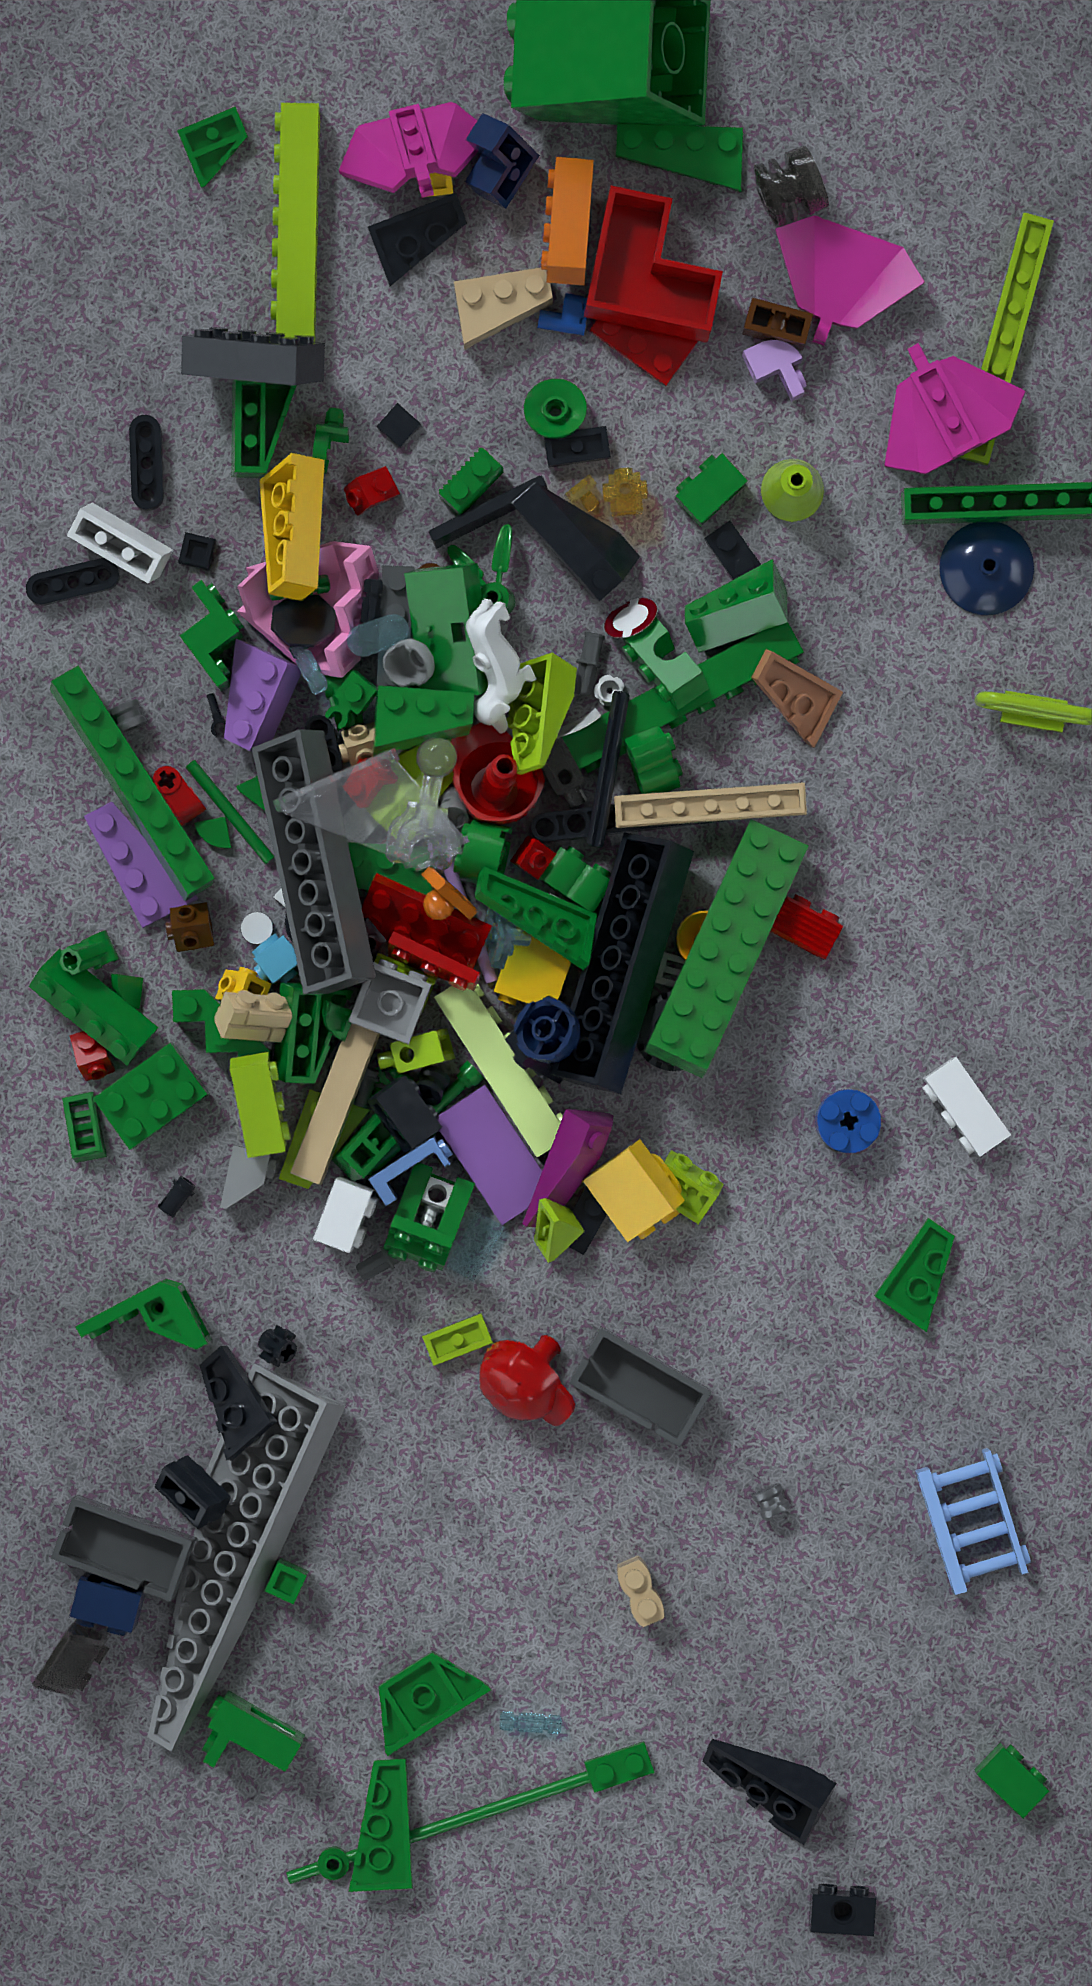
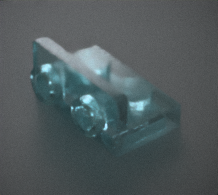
(503, 938)

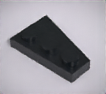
(413, 235)

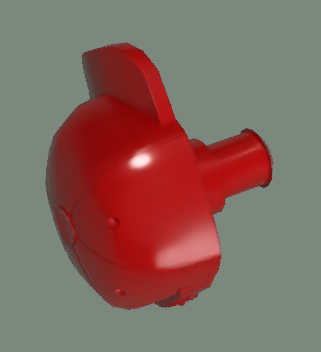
(488, 777)
(523, 1383)

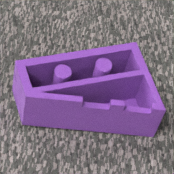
(257, 694)

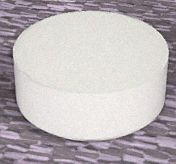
(256, 928)

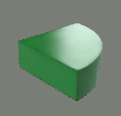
(215, 832)
(128, 988)
(336, 1019)

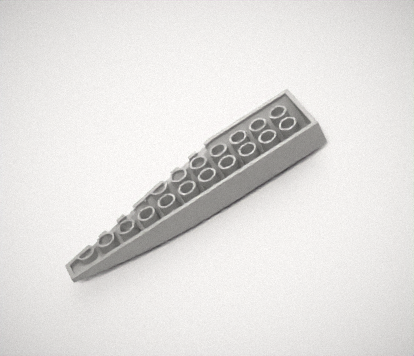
(240, 1548)

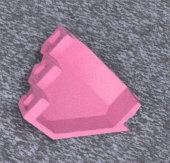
(347, 570)

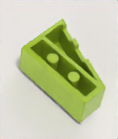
(259, 1104)

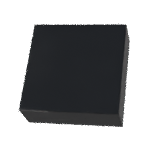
(398, 425)
(197, 551)

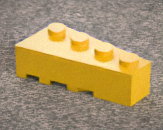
(292, 525)

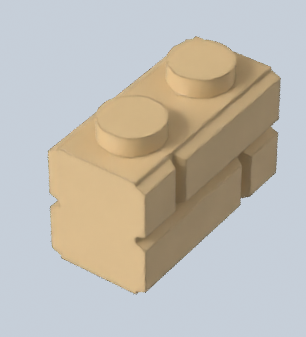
(253, 1016)

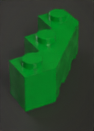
(202, 1006)

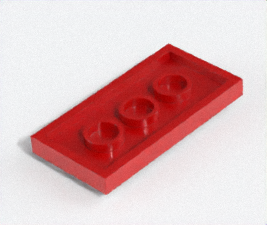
(401, 910)

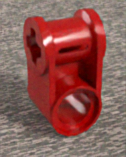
(181, 797)

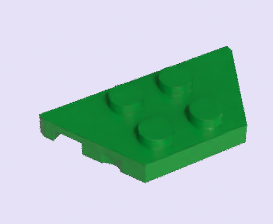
(424, 1697)

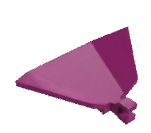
(410, 146)
(843, 273)
(947, 412)

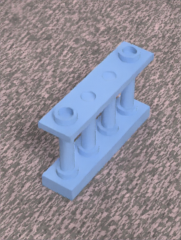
(950, 1543)

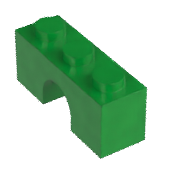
(676, 679)

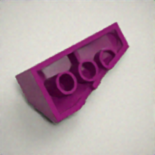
(571, 1157)

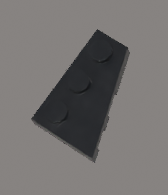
(236, 1401)

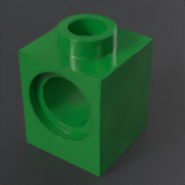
(286, 1581)

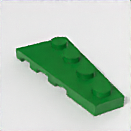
(545, 917)
(384, 1843)

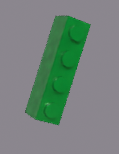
(94, 1009)

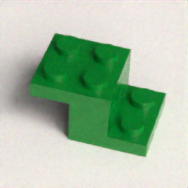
(213, 634)

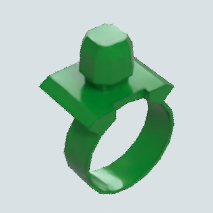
(330, 431)

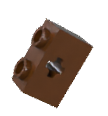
(777, 322)

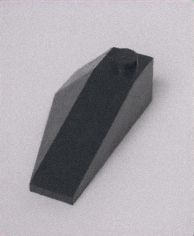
(585, 545)
(784, 1788)

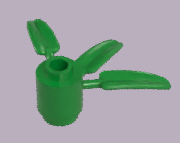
(500, 564)

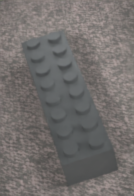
(313, 870)

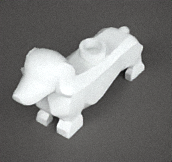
(498, 662)

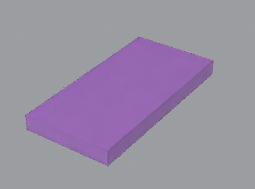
(491, 1153)

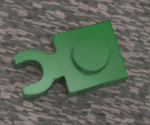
(354, 696)

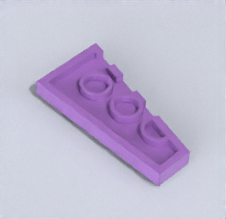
(134, 865)

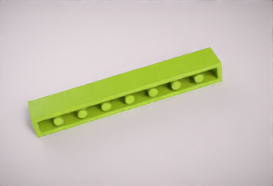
(296, 219)

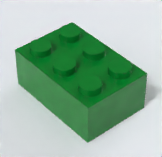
(151, 1096)

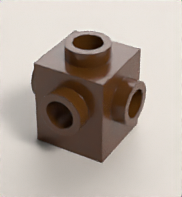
(190, 927)

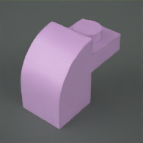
(775, 358)

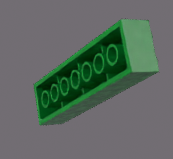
(726, 948)

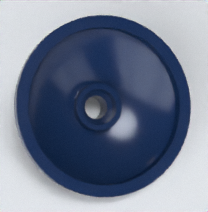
(983, 590)

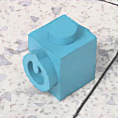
(275, 959)

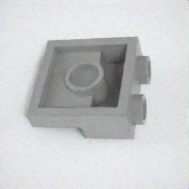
(391, 1002)

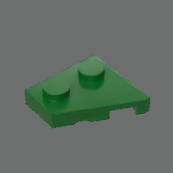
(212, 143)

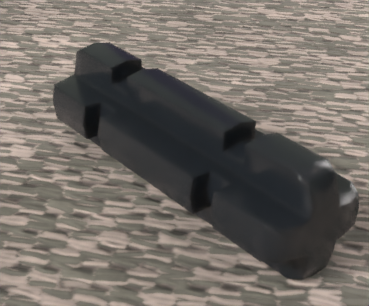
(371, 603)

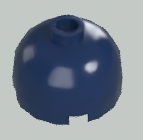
(547, 1030)

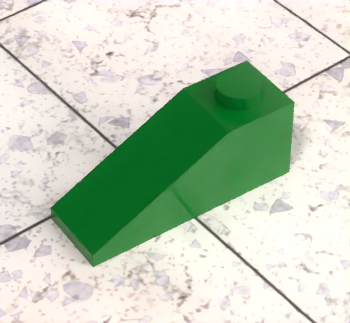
(364, 1149)

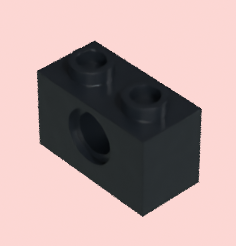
(858, 1921)

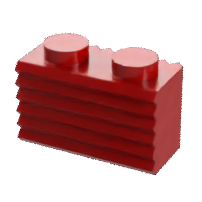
(806, 927)

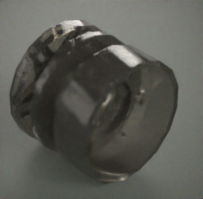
(791, 186)

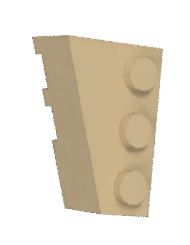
(499, 301)

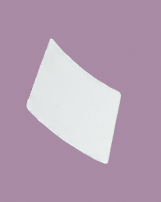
(579, 724)

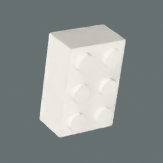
(345, 1214)

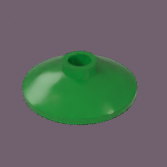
(555, 395)

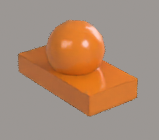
(441, 901)

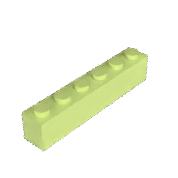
(494, 1057)

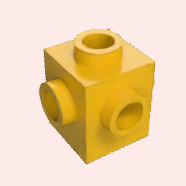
(241, 980)

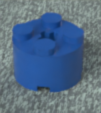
(832, 1111)

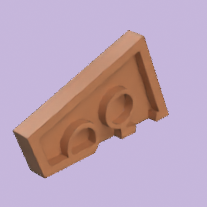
(797, 694)

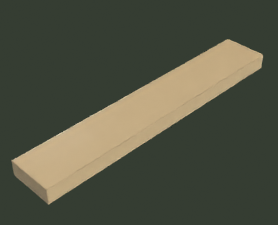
(710, 805)
(334, 1104)

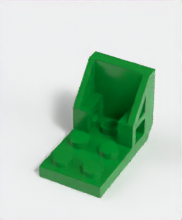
(177, 1321)

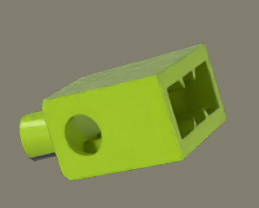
(427, 1048)

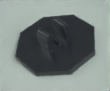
(304, 621)

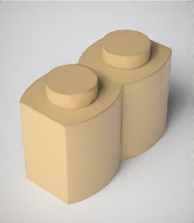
(643, 1597)

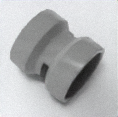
(456, 810)

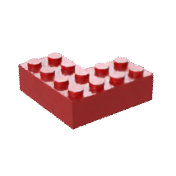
(638, 286)

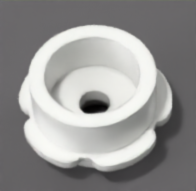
(607, 682)

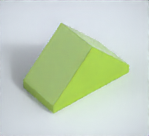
(555, 1229)

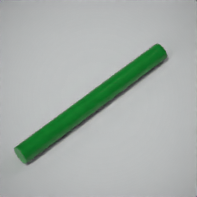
(230, 812)

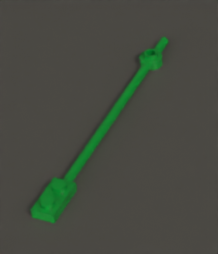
(601, 1772)

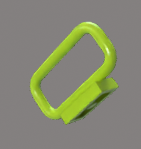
(1034, 710)

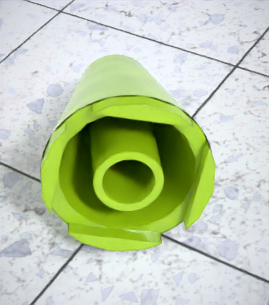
(791, 501)

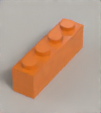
(569, 221)

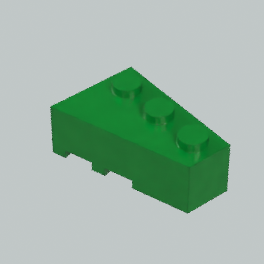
(256, 425)
(738, 608)
(413, 715)
(306, 1038)

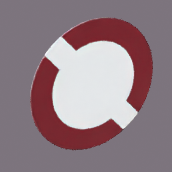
(630, 618)

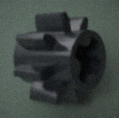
(277, 1346)

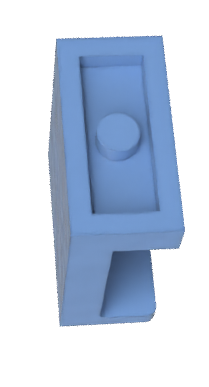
(381, 1180)

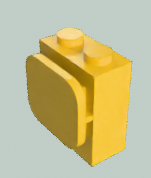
(636, 1191)

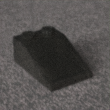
(72, 1659)

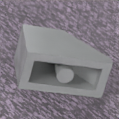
(245, 1175)

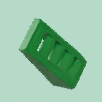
(99, 1150)

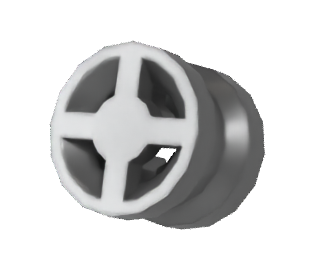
(128, 716)
(771, 1501)

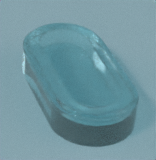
(377, 635)

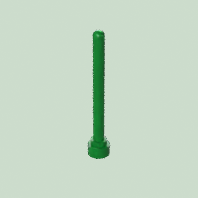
(467, 1078)

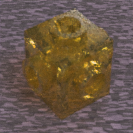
(621, 503)

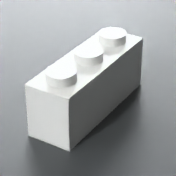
(120, 542)
(965, 1107)

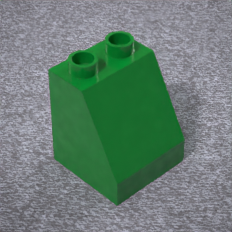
(609, 61)

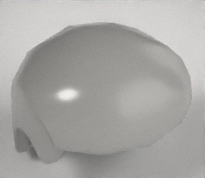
(408, 663)

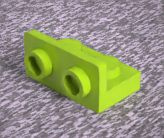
(698, 1186)

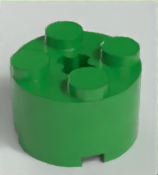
(485, 848)

